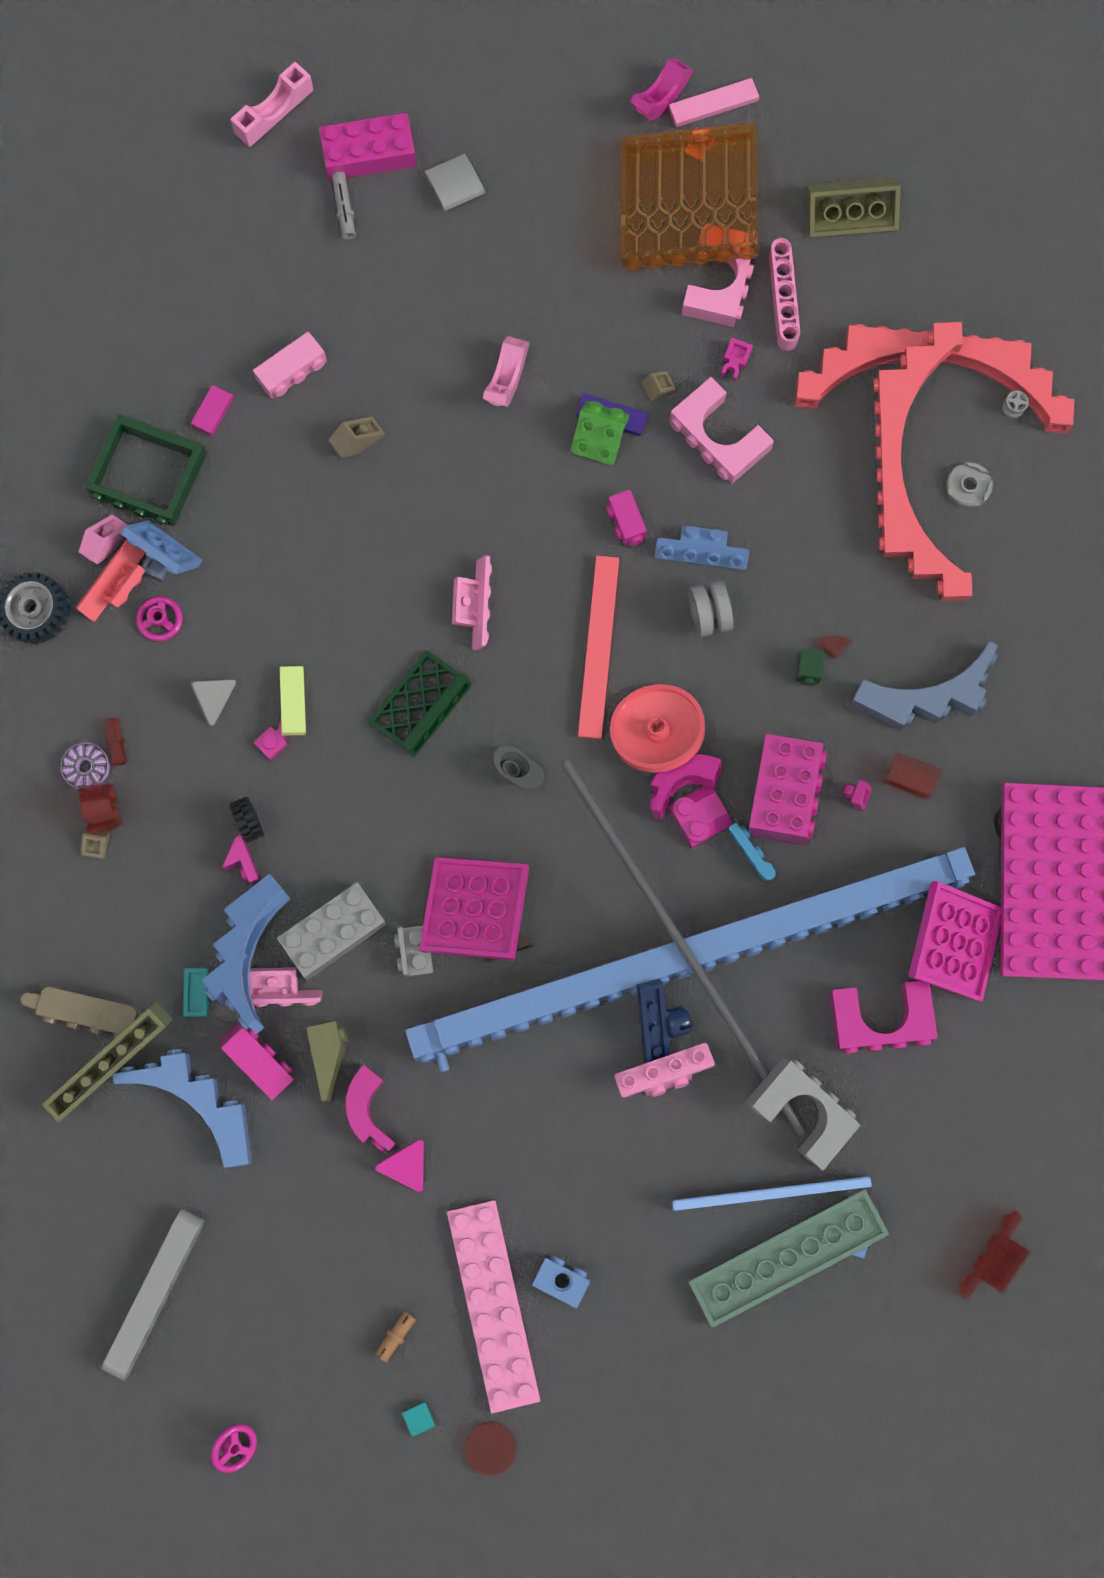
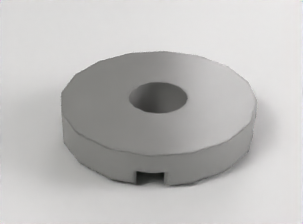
(963, 496)

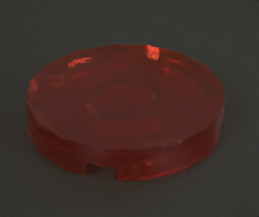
(490, 1449)

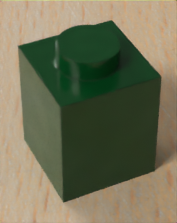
(810, 666)

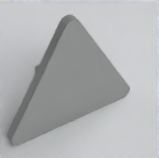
(212, 696)

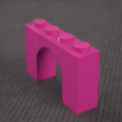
(853, 1033)

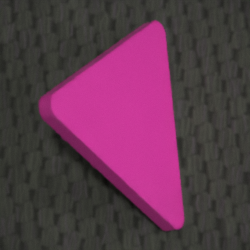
(405, 1165)

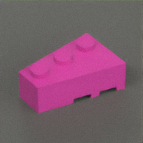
(256, 1060)

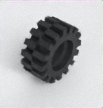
(246, 819)

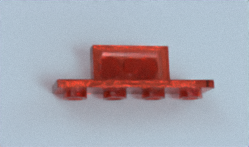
(1000, 1260)

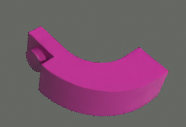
(663, 91)
(699, 770)
(357, 1109)

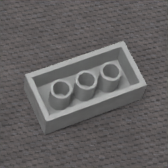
(331, 931)

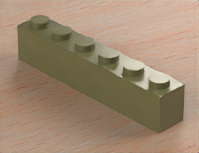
(107, 1061)

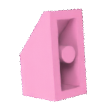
(102, 539)

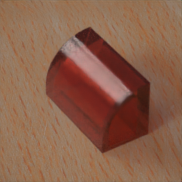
(912, 776)

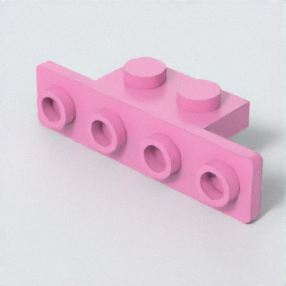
(471, 602)
(279, 987)
(665, 1072)

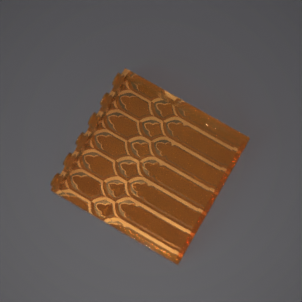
(690, 196)

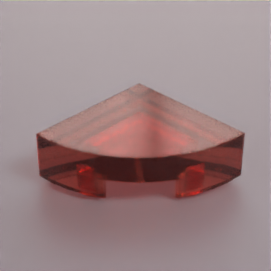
(834, 645)

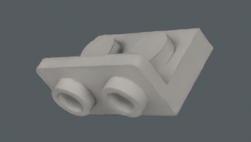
(412, 960)

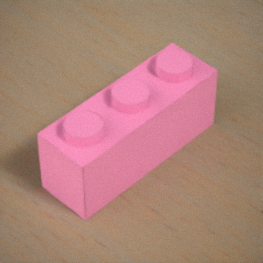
(290, 365)

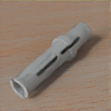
(347, 228)

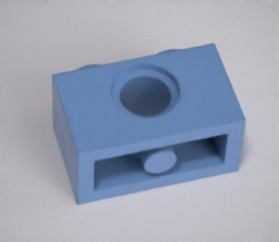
(572, 1292)

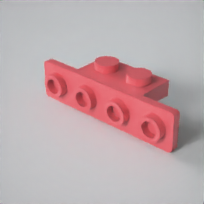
(114, 582)

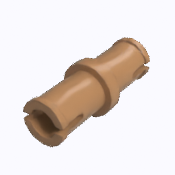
(395, 1336)

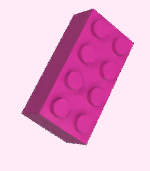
(368, 146)

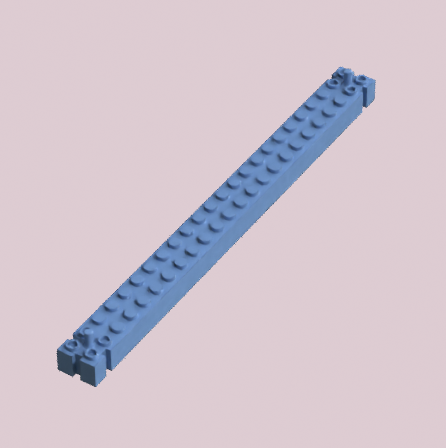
(717, 945)

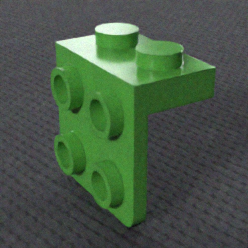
(599, 432)

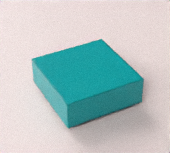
(418, 1419)

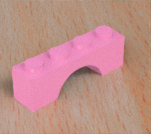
(255, 121)

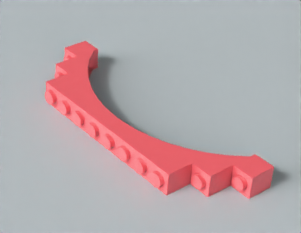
(999, 359)
(900, 529)

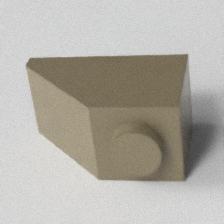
(355, 436)

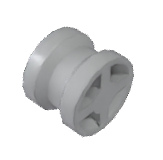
(1020, 402)

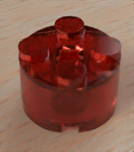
(98, 807)

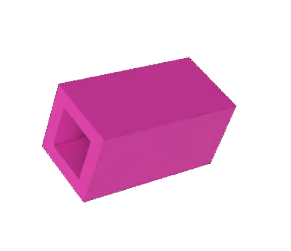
(627, 518)

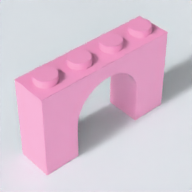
(720, 305)
(729, 460)

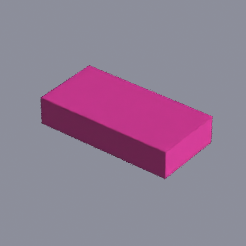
(212, 410)

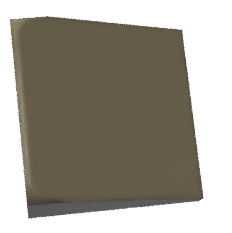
(658, 385)
(95, 844)

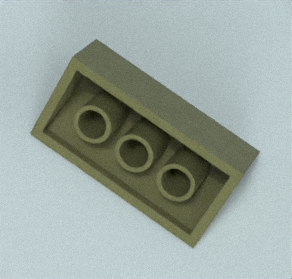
(853, 207)

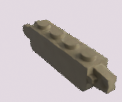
(81, 1011)

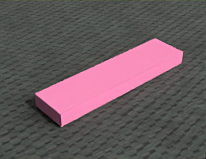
(713, 102)

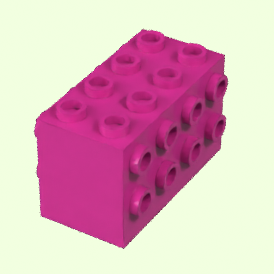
(787, 790)

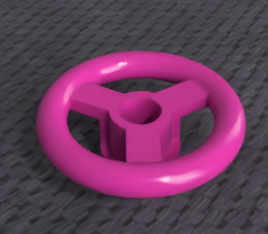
(158, 610)
(230, 1446)

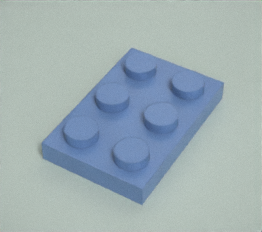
(161, 547)

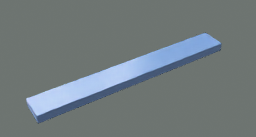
(771, 1193)

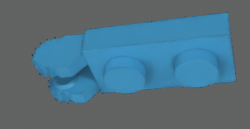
(752, 852)

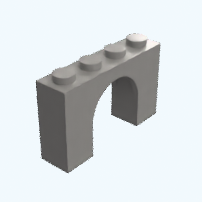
(834, 1123)

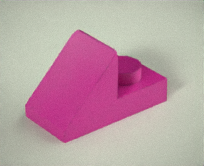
(239, 856)

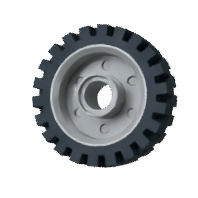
(49, 610)

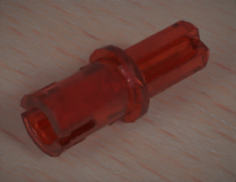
(115, 742)

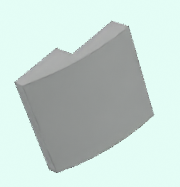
(454, 182)

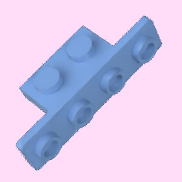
(702, 547)

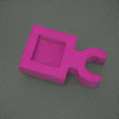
(736, 356)
(272, 742)

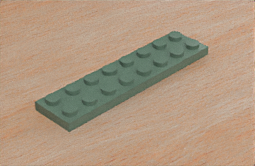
(788, 1258)

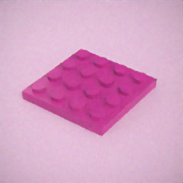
(474, 908)
(956, 941)

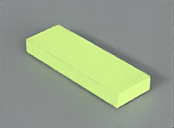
(292, 700)

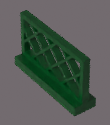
(434, 716)

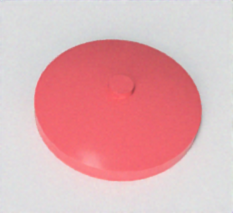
(657, 728)

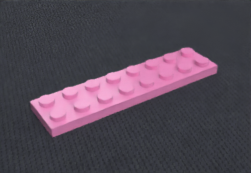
(493, 1307)

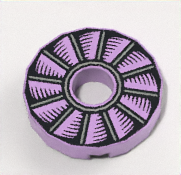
(78, 754)

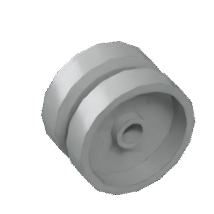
(710, 608)

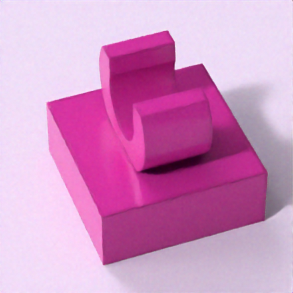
(858, 795)

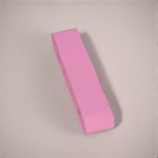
(784, 284)

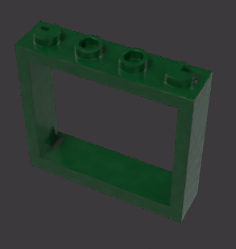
(158, 436)

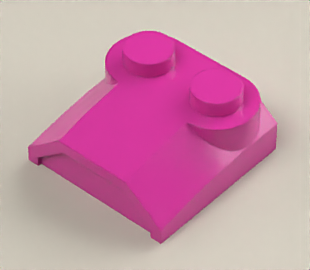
(700, 815)

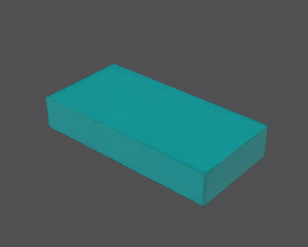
(194, 998)

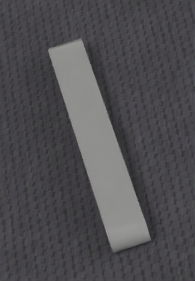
(153, 1294)

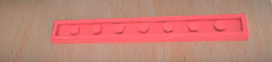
(598, 648)

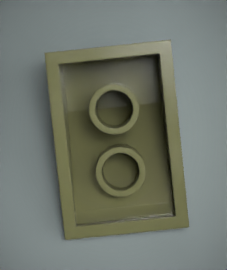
(327, 1051)

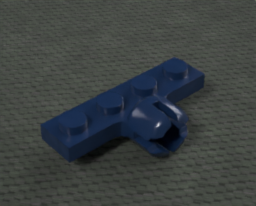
(658, 1023)

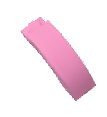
(507, 373)

